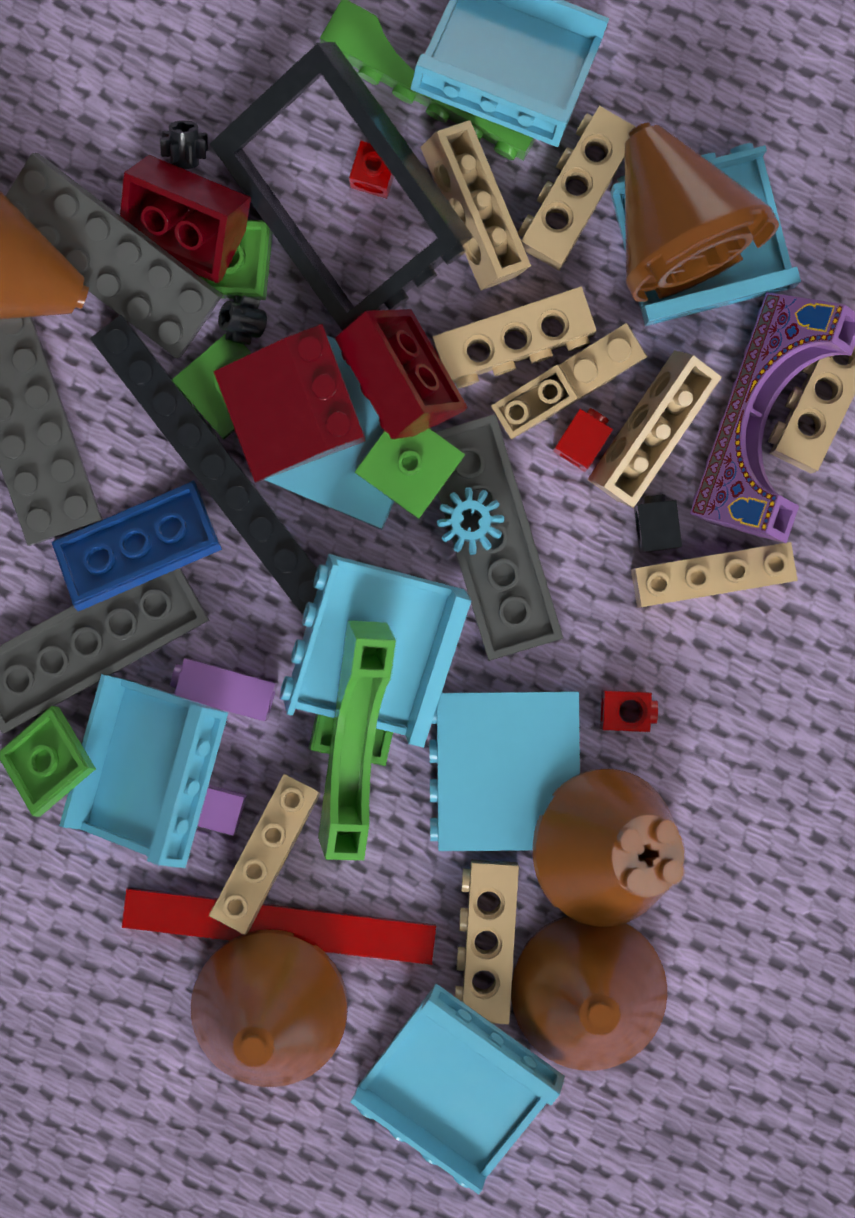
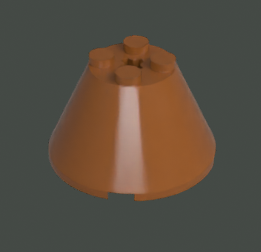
(607, 848)

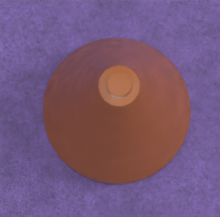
(683, 216)
(33, 272)
(588, 993)
(269, 1008)

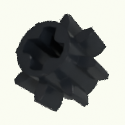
(184, 144)
(242, 319)

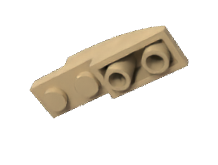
(569, 381)

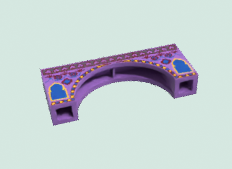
(784, 341)

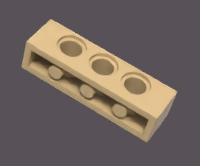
(471, 189)
(555, 245)
(567, 307)
(654, 428)
(809, 451)
(714, 574)
(265, 854)
(501, 879)

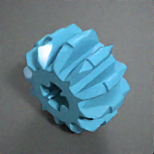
(483, 523)

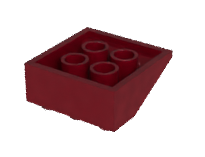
(289, 404)

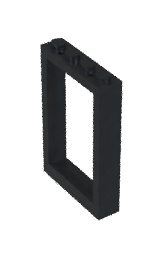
(329, 61)

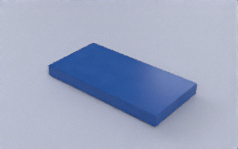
(136, 546)

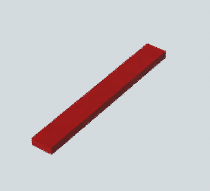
(328, 930)

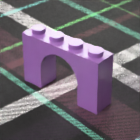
(232, 693)

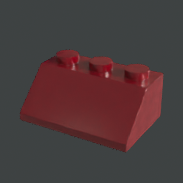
(185, 214)
(399, 372)

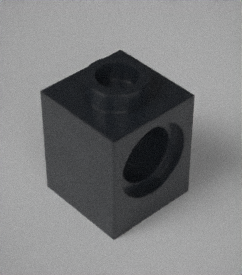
(657, 524)

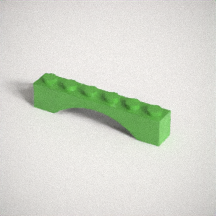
(368, 49)
(361, 688)

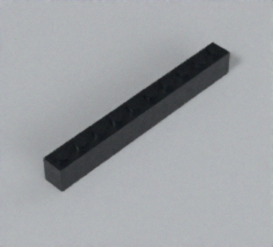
(208, 460)

